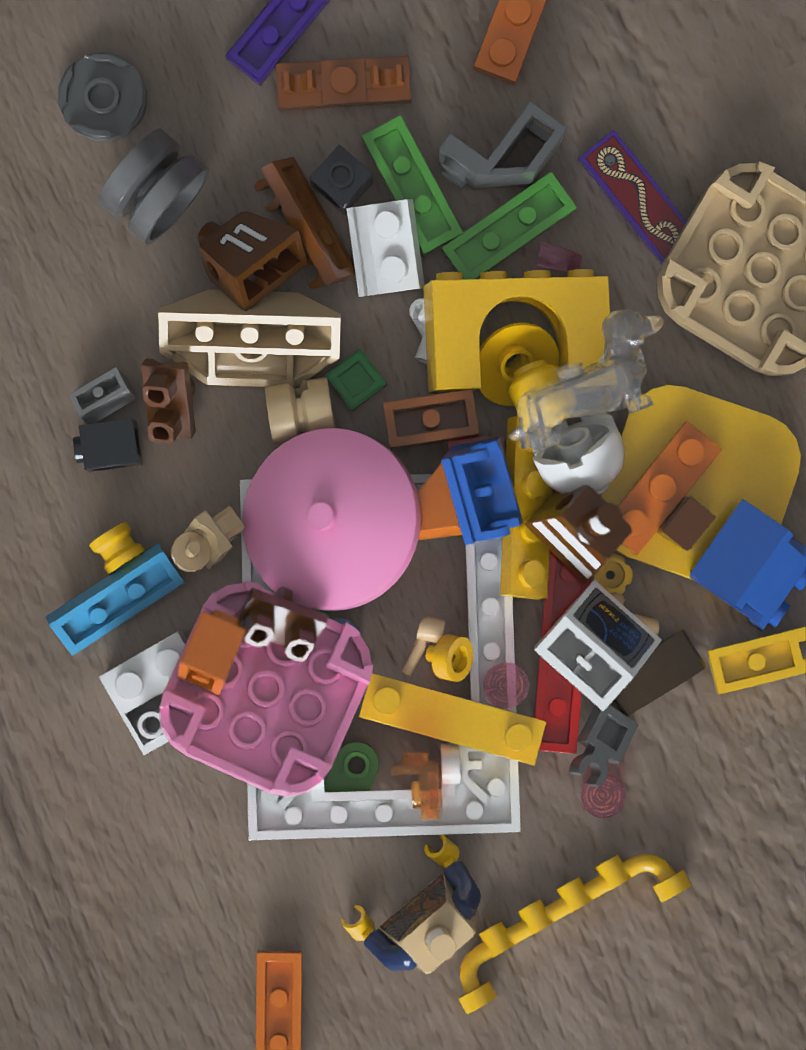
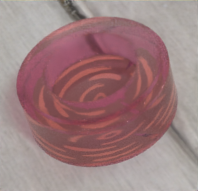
(506, 685)
(603, 800)

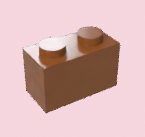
(431, 419)

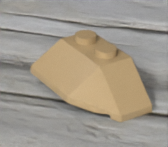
(270, 344)

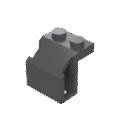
(466, 166)

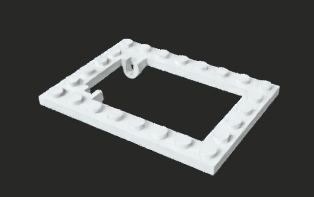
(477, 786)

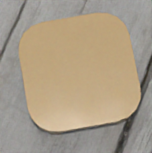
(743, 270)

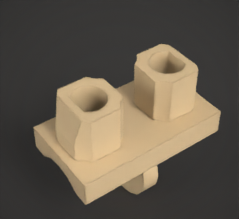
(206, 540)

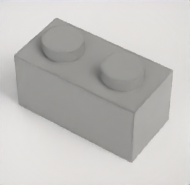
(102, 396)

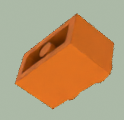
(211, 651)

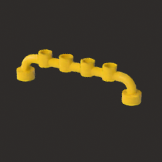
(572, 897)

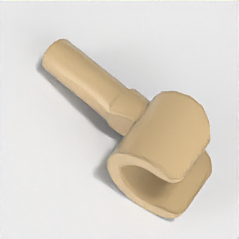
(429, 630)

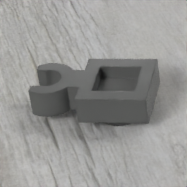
(606, 740)

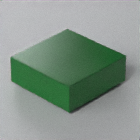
(356, 380)

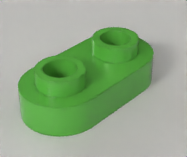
(340, 776)

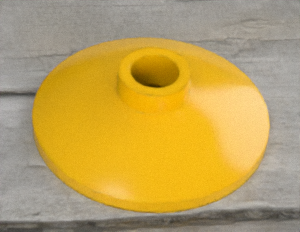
(525, 340)

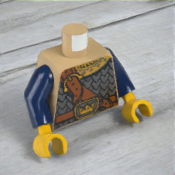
(430, 923)

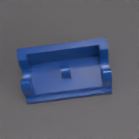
(481, 490)

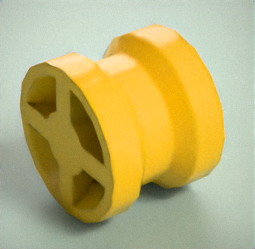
(117, 547)

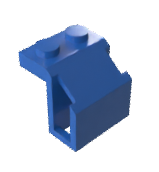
(753, 565)

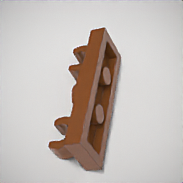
(343, 83)
(306, 214)

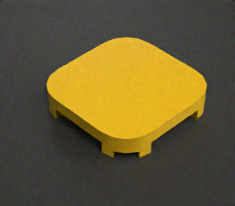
(755, 464)

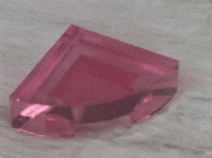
(558, 258)

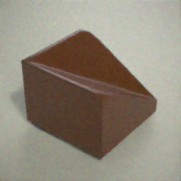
(686, 523)

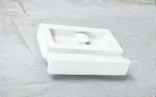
(385, 247)

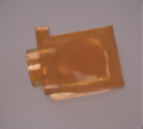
(428, 790)

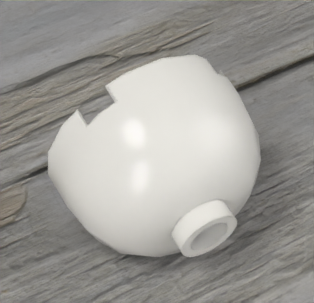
(587, 455)

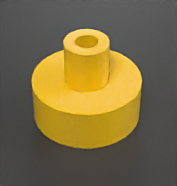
(451, 657)

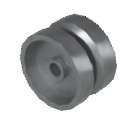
(153, 186)

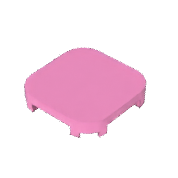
(275, 715)

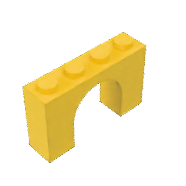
(459, 306)

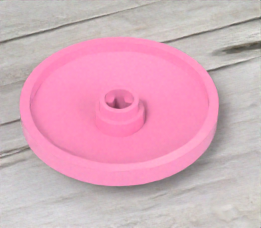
(331, 519)

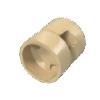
(298, 409)

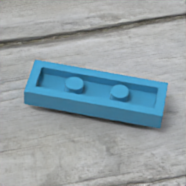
(114, 599)

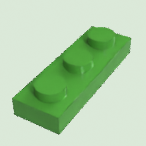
(410, 178)
(509, 227)

